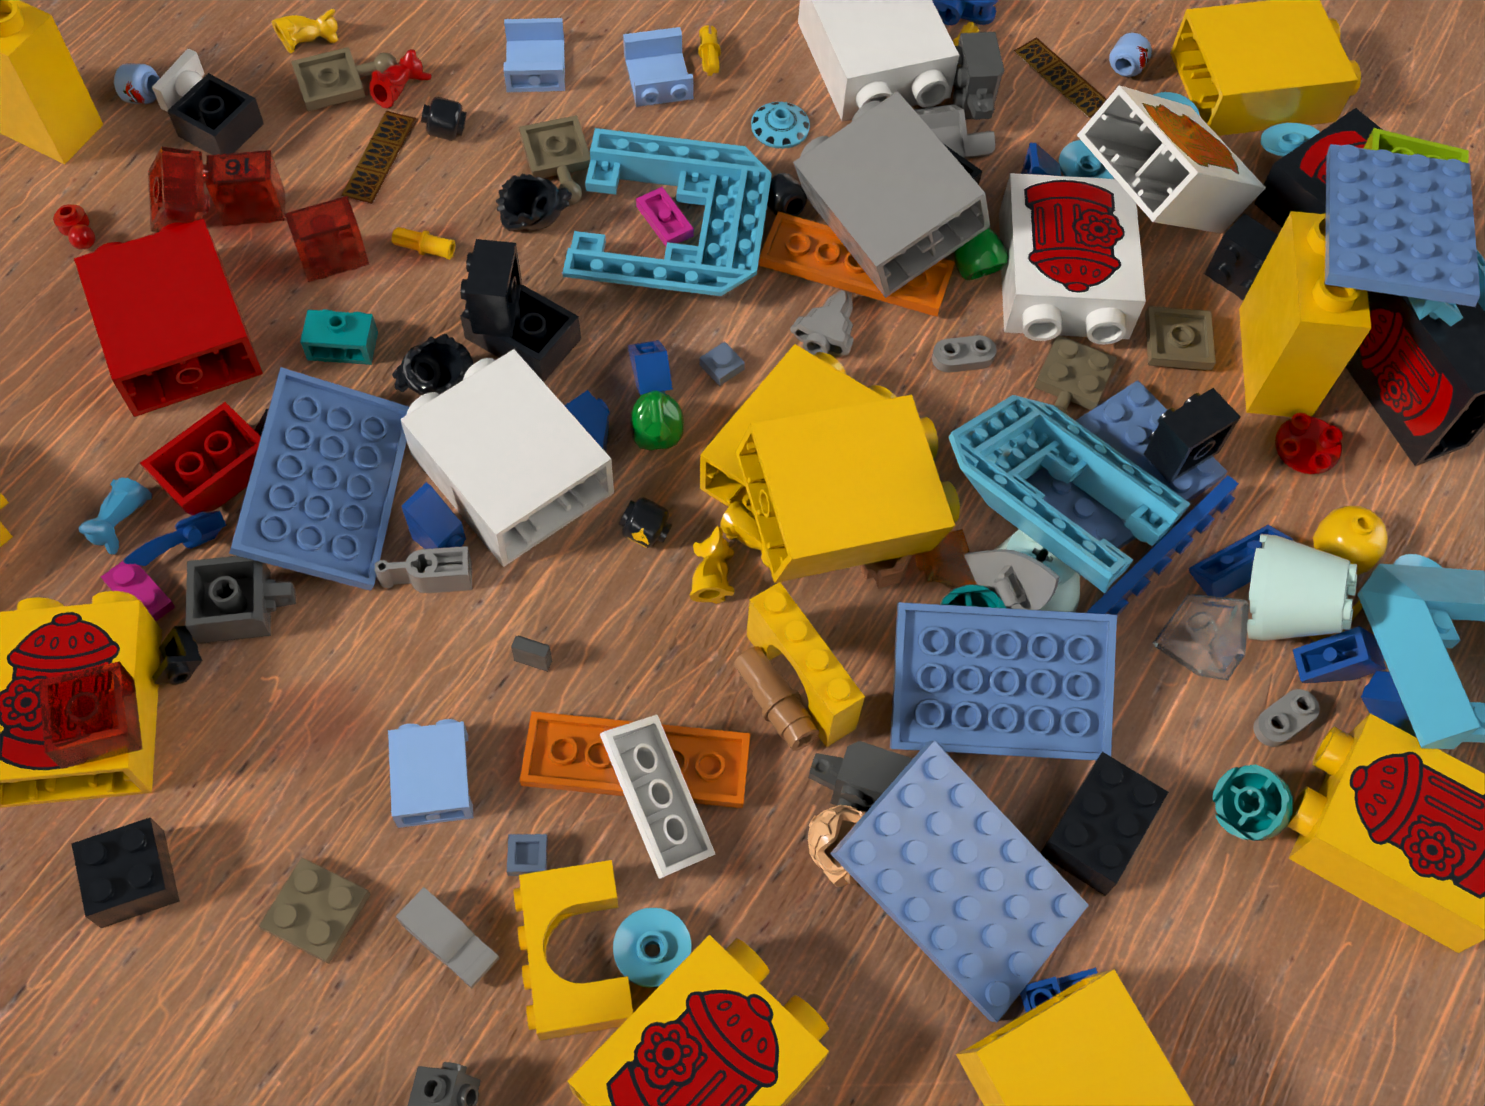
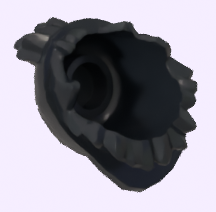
(530, 202)
(433, 366)

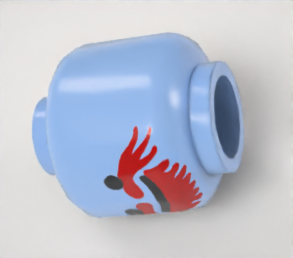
(1130, 54)
(135, 82)

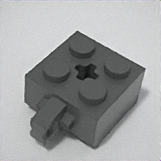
(977, 74)
(232, 598)
(858, 776)

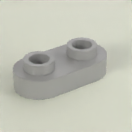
(965, 353)
(1289, 717)

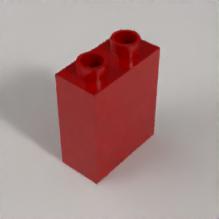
(166, 317)

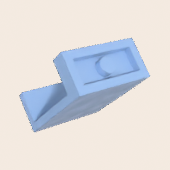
(534, 55)
(657, 67)
(429, 773)

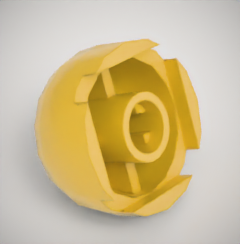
(1353, 535)

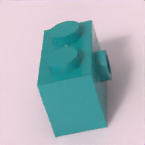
(339, 337)

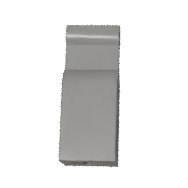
(444, 570)
(447, 937)

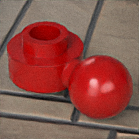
(74, 223)

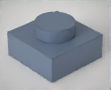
(722, 363)
(526, 853)

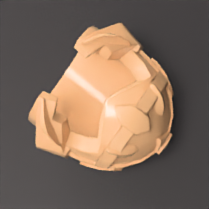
(825, 834)

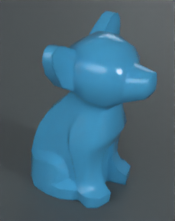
(120, 503)

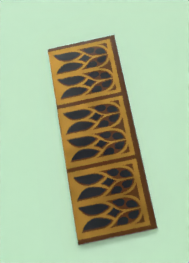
(1061, 76)
(378, 157)

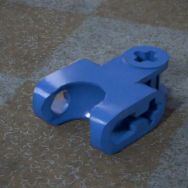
(953, 10)

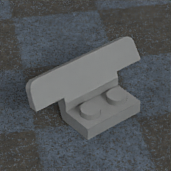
(950, 127)

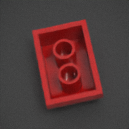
(206, 461)

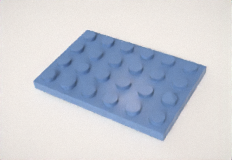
(1400, 225)
(1125, 425)
(322, 481)
(1003, 681)
(960, 880)

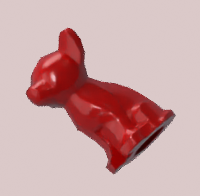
(388, 85)

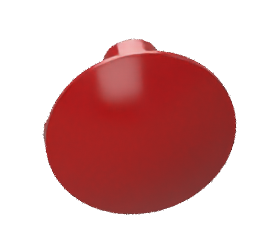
(1308, 444)

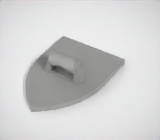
(1014, 577)

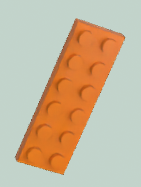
(818, 255)
(571, 756)

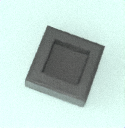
(531, 653)

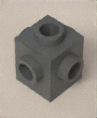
(444, 1086)

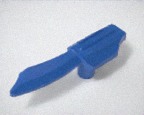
(189, 531)

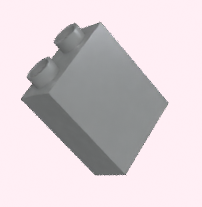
(892, 192)

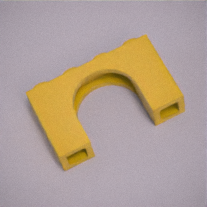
(781, 627)
(560, 1005)

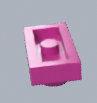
(664, 217)
(135, 581)

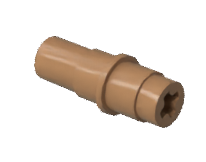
(776, 699)

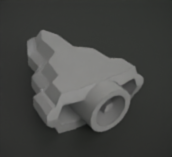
(827, 327)

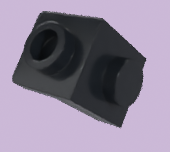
(179, 656)

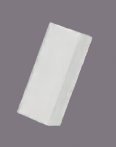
(657, 795)

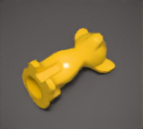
(299, 29)
(739, 524)
(710, 576)

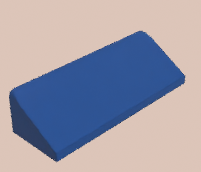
(1232, 566)

